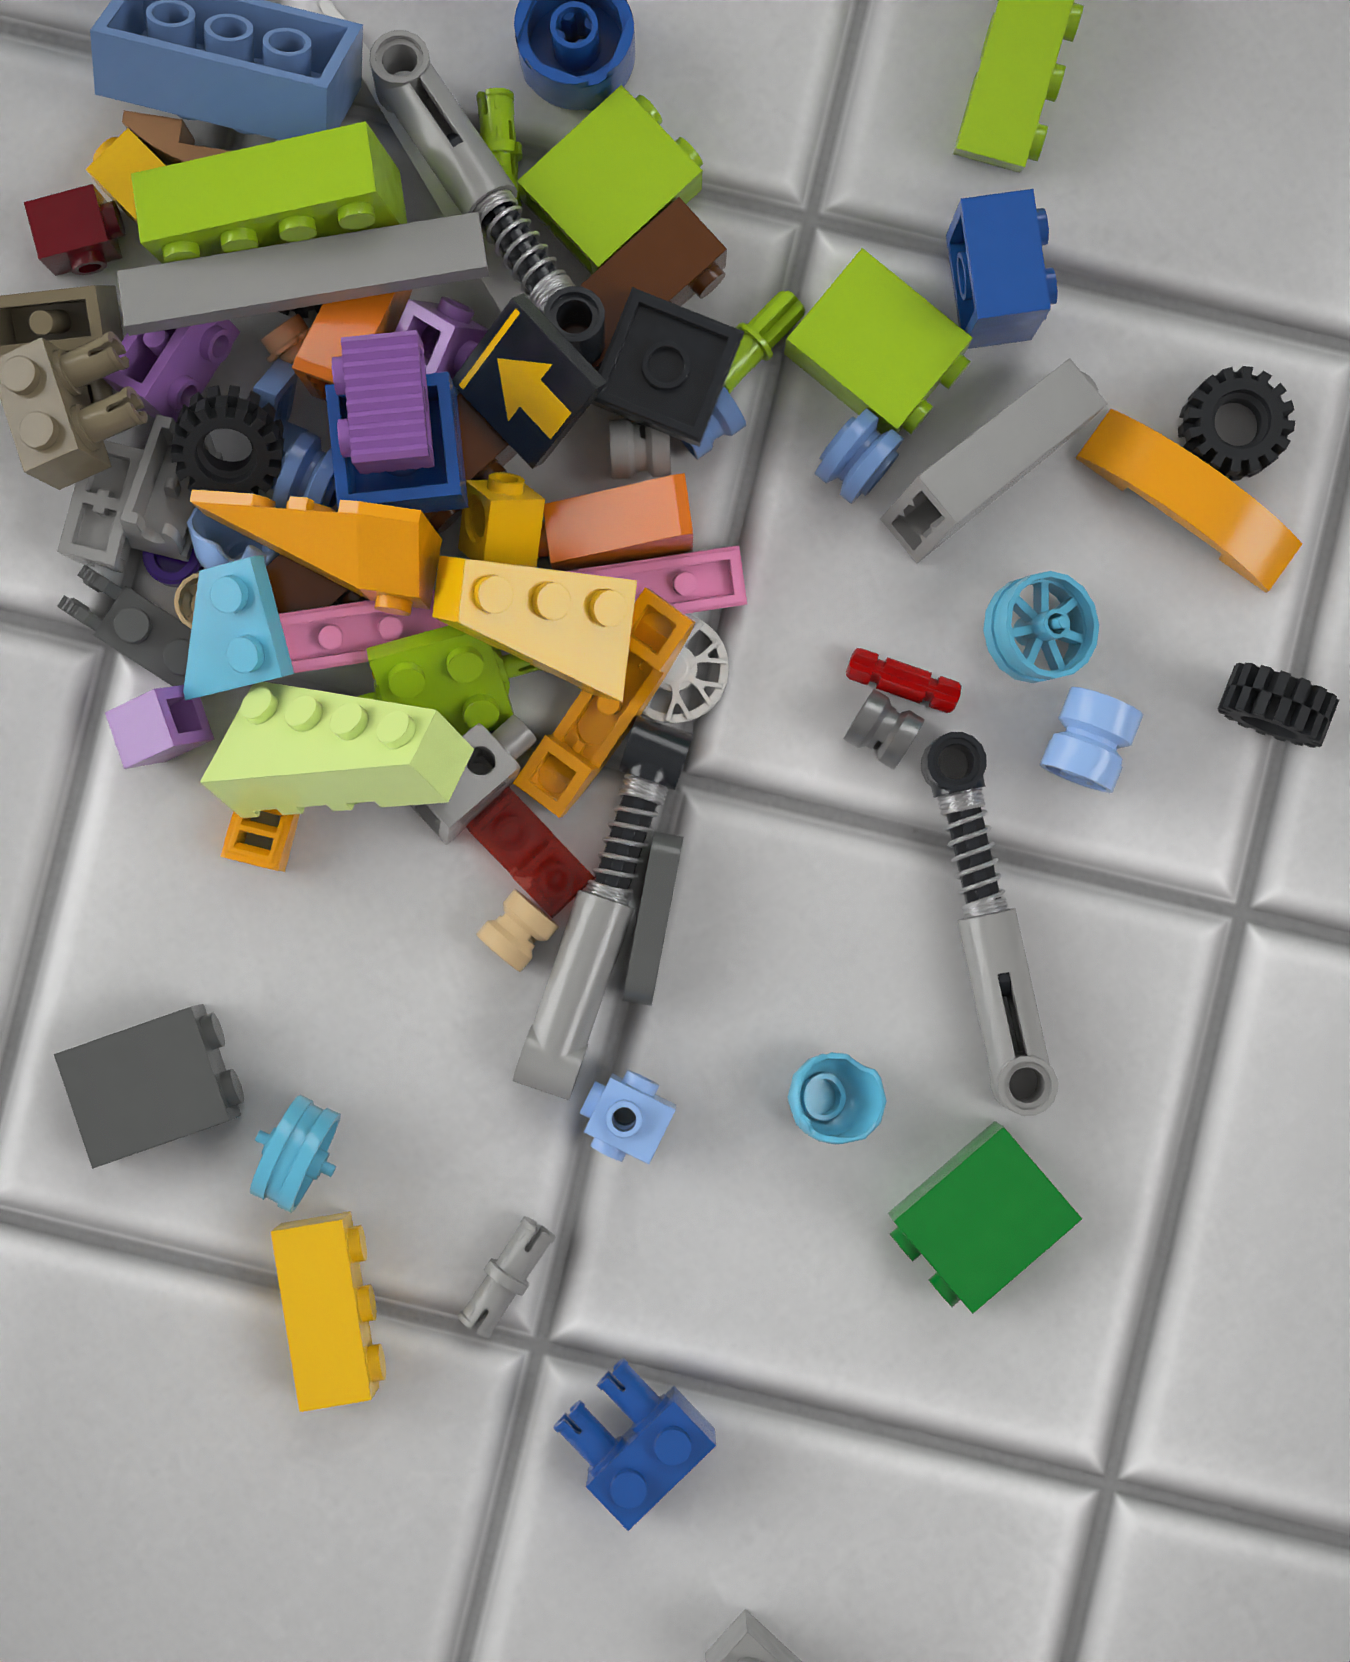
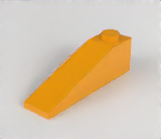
(364, 546)

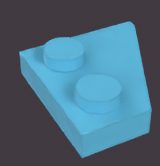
(235, 630)

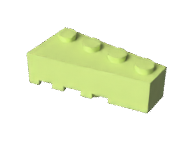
(333, 750)

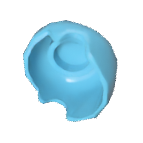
(836, 1099)

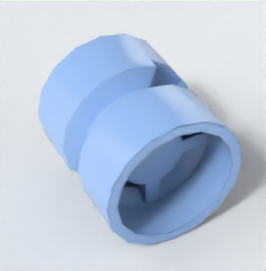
(1093, 733)

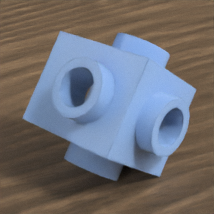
(635, 1138)

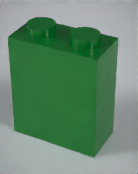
(982, 1218)

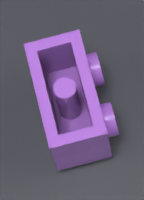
(173, 364)

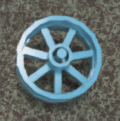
(1040, 627)
(295, 1153)

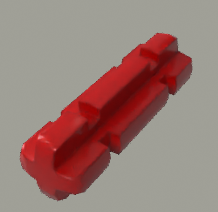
(903, 680)

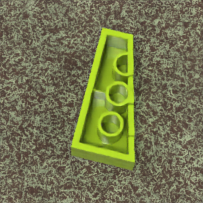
(1015, 80)
(269, 195)

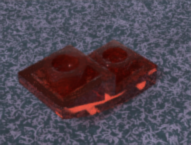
(530, 852)

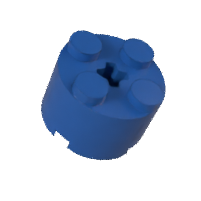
(579, 72)

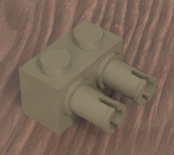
(63, 318)
(51, 412)

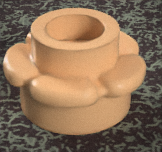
(286, 339)

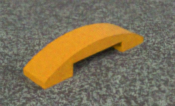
(1192, 495)
(596, 725)

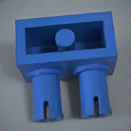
(651, 1457)

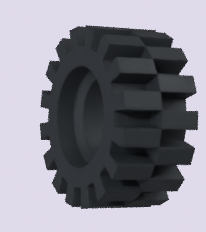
(1260, 398)
(235, 414)
(1278, 704)

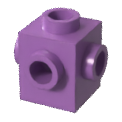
(445, 330)

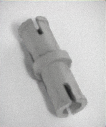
(506, 1277)

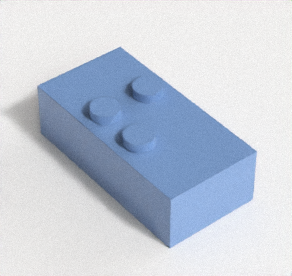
(230, 63)

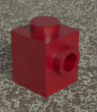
(75, 230)

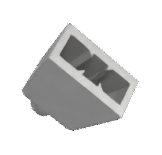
(475, 791)

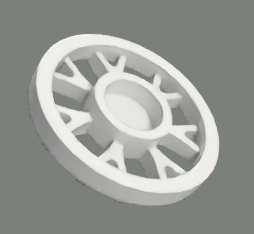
(684, 674)

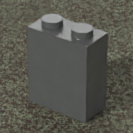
(150, 1084)

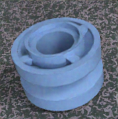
(859, 456)
(306, 473)

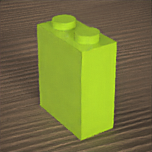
(610, 178)
(879, 345)

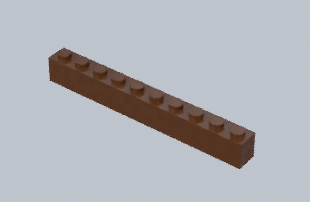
(666, 259)

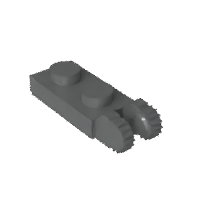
(135, 628)

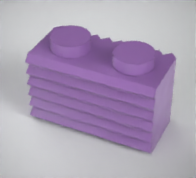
(385, 402)

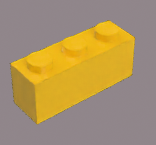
(328, 1311)

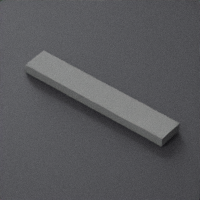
(302, 273)

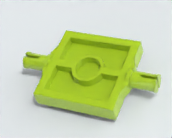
(448, 674)

